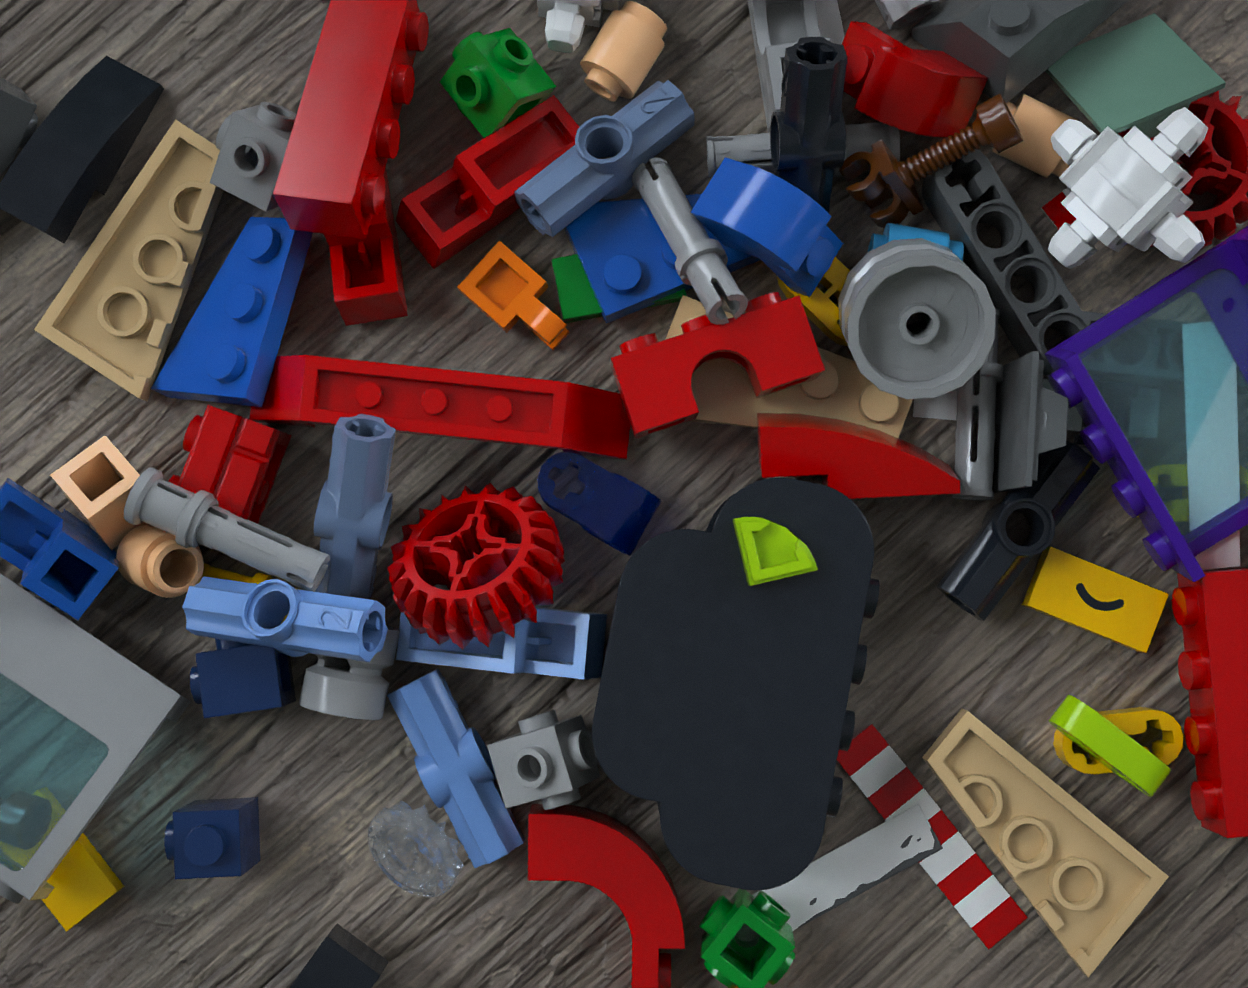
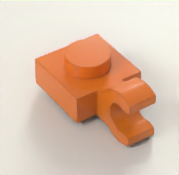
(510, 292)

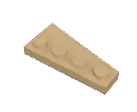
(138, 269)

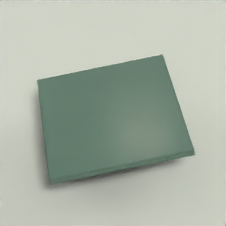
(1134, 76)

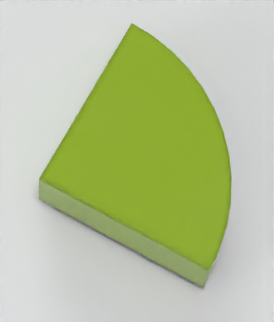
(770, 550)

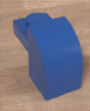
(769, 221)
(54, 550)

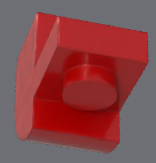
(907, 86)

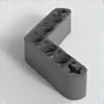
(1018, 255)

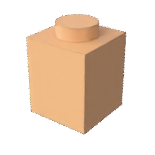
(98, 488)

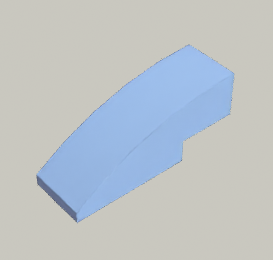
(557, 645)

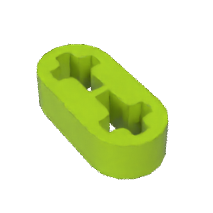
(1109, 745)

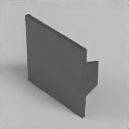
(1026, 423)

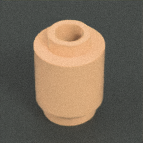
(624, 51)
(1036, 124)
(157, 563)

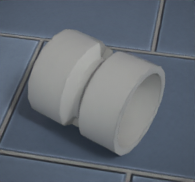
(353, 690)

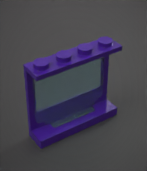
(1170, 403)

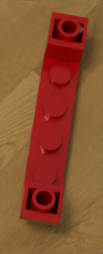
(447, 404)

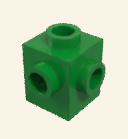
(495, 79)
(747, 962)

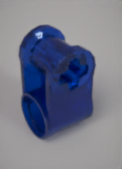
(608, 506)

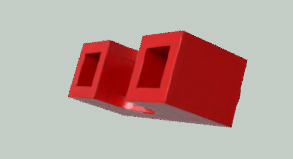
(766, 341)

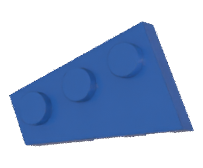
(630, 257)
(241, 319)

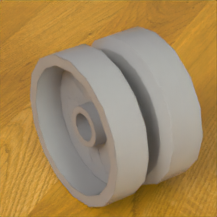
(952, 312)

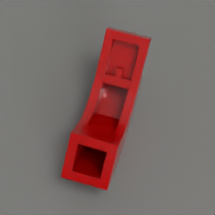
(608, 855)

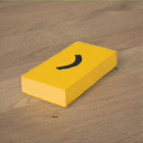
(1095, 599)

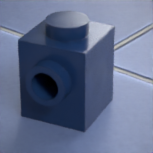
(241, 679)
(214, 838)

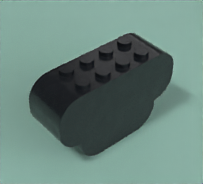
(737, 692)

